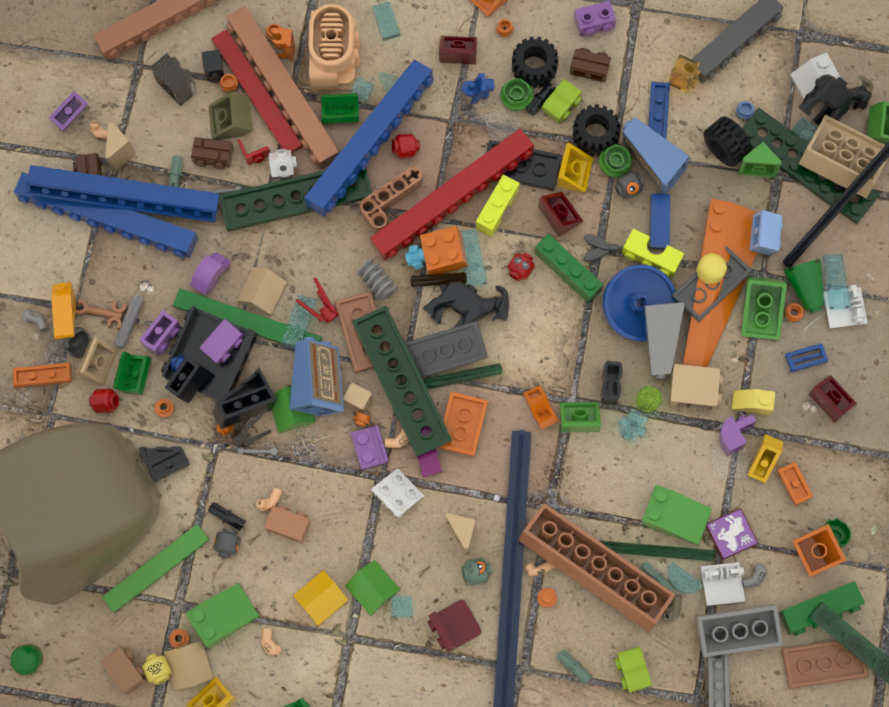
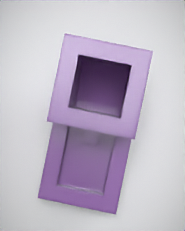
(208, 272)
(731, 433)

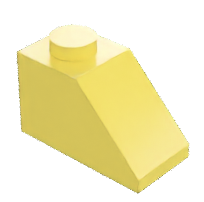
(753, 401)

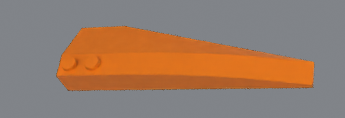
(729, 227)

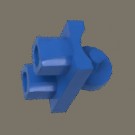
(478, 88)

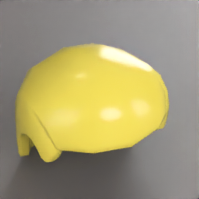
(711, 268)

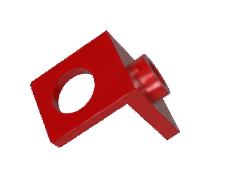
(256, 156)

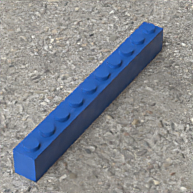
(369, 138)
(122, 193)
(122, 221)

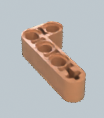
(393, 194)

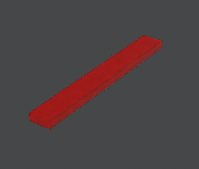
(256, 91)

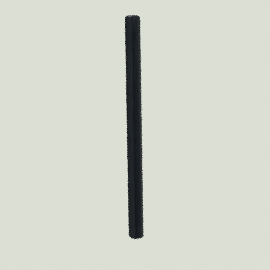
(838, 205)

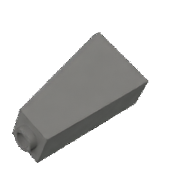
(662, 334)

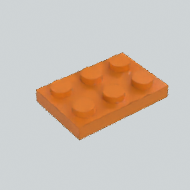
(464, 423)

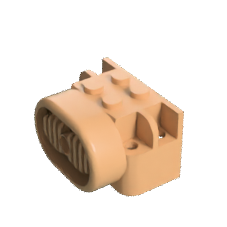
(333, 61)

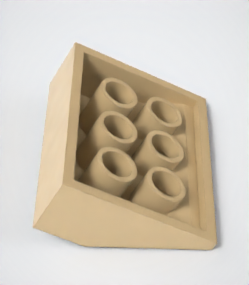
(841, 154)

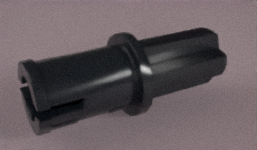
(540, 99)
(226, 516)

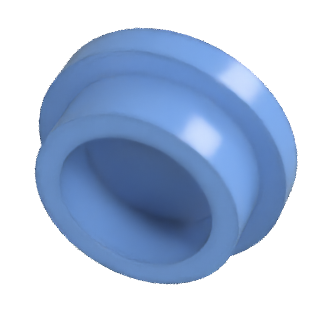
(745, 110)

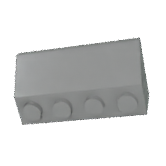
(738, 630)

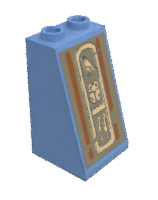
(655, 154)
(316, 378)

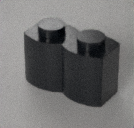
(611, 385)

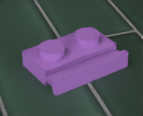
(369, 447)

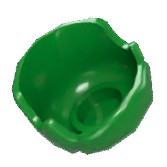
(840, 530)
(26, 659)

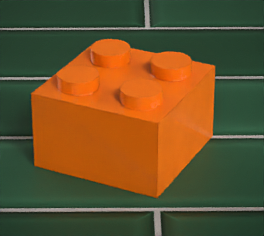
(444, 250)

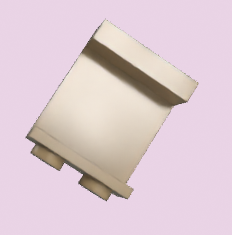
(695, 385)

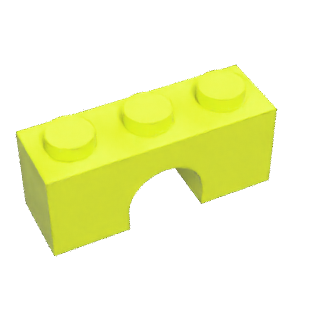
(496, 205)
(636, 249)

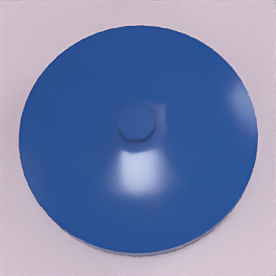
(629, 293)

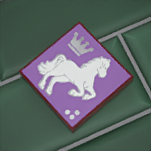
(731, 534)

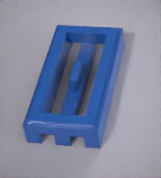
(807, 365)

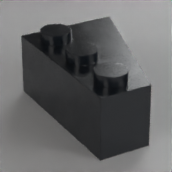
(245, 401)

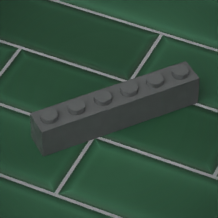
(736, 37)

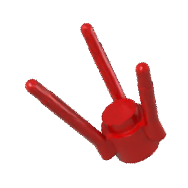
(328, 312)

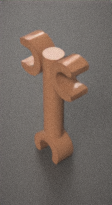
(115, 316)

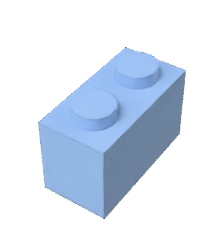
(766, 232)

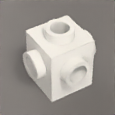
(282, 163)

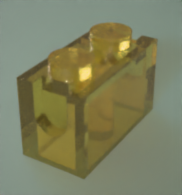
(685, 74)

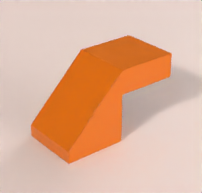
(540, 407)

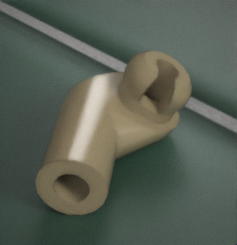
(673, 610)

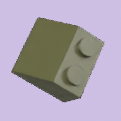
(230, 116)

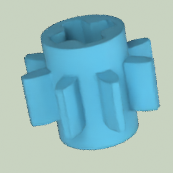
(415, 257)

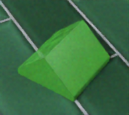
(760, 162)
(580, 417)
(286, 418)
(372, 587)

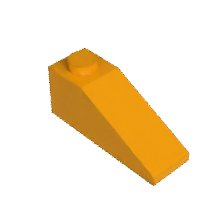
(63, 310)

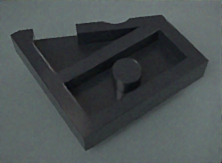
(164, 461)

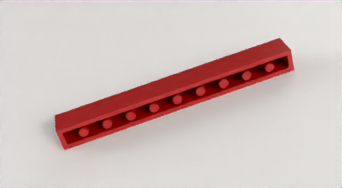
(452, 194)

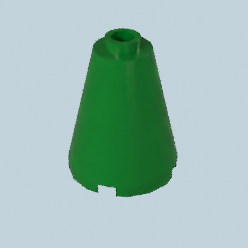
(807, 283)

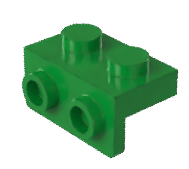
(340, 108)
(132, 373)

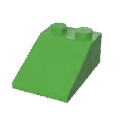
(879, 122)
(763, 307)
(676, 515)
(222, 615)

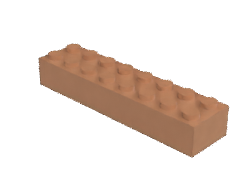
(596, 567)

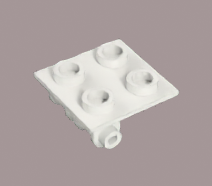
(847, 317)
(397, 493)
(723, 583)

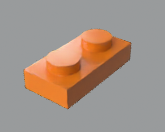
(795, 483)

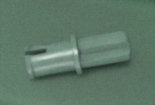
(175, 171)
(647, 568)
(574, 666)

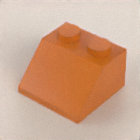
(819, 550)

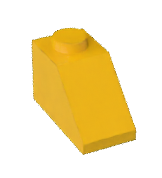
(765, 458)

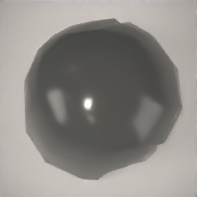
(76, 345)

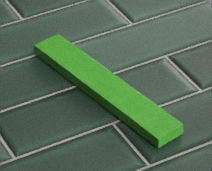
(155, 568)

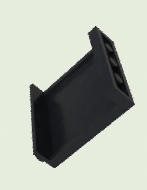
(192, 335)

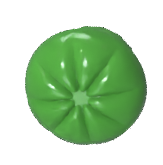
(516, 94)
(615, 160)

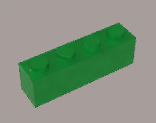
(568, 268)
(838, 600)

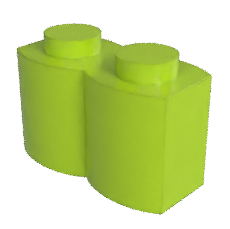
(562, 101)
(633, 670)

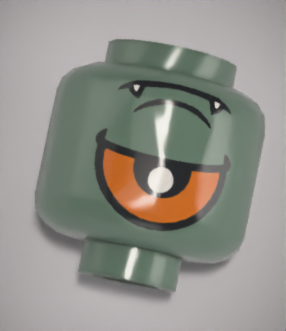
(476, 571)

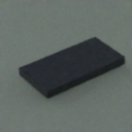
(537, 171)

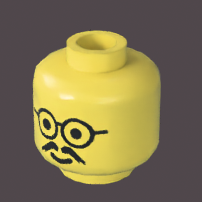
(156, 669)

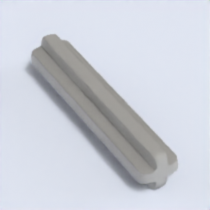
(129, 321)

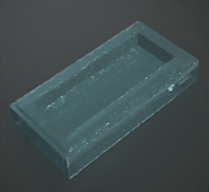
(386, 21)

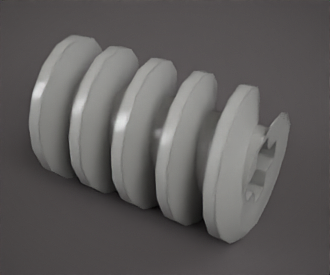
(375, 280)

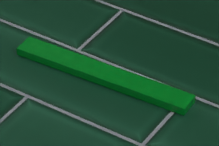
(261, 325)

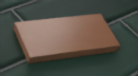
(352, 309)
(821, 665)

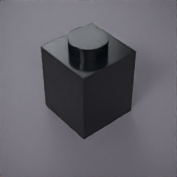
(213, 64)

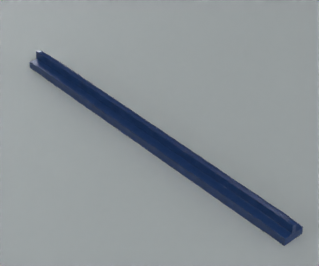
(512, 570)

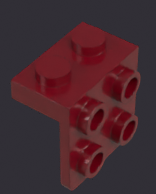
(454, 625)

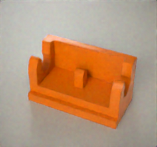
(284, 40)

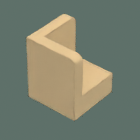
(357, 398)

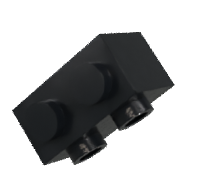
(187, 379)

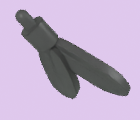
(602, 249)

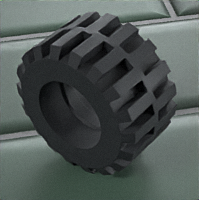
(535, 48)
(596, 116)
(727, 141)

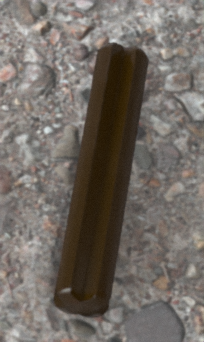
(437, 279)

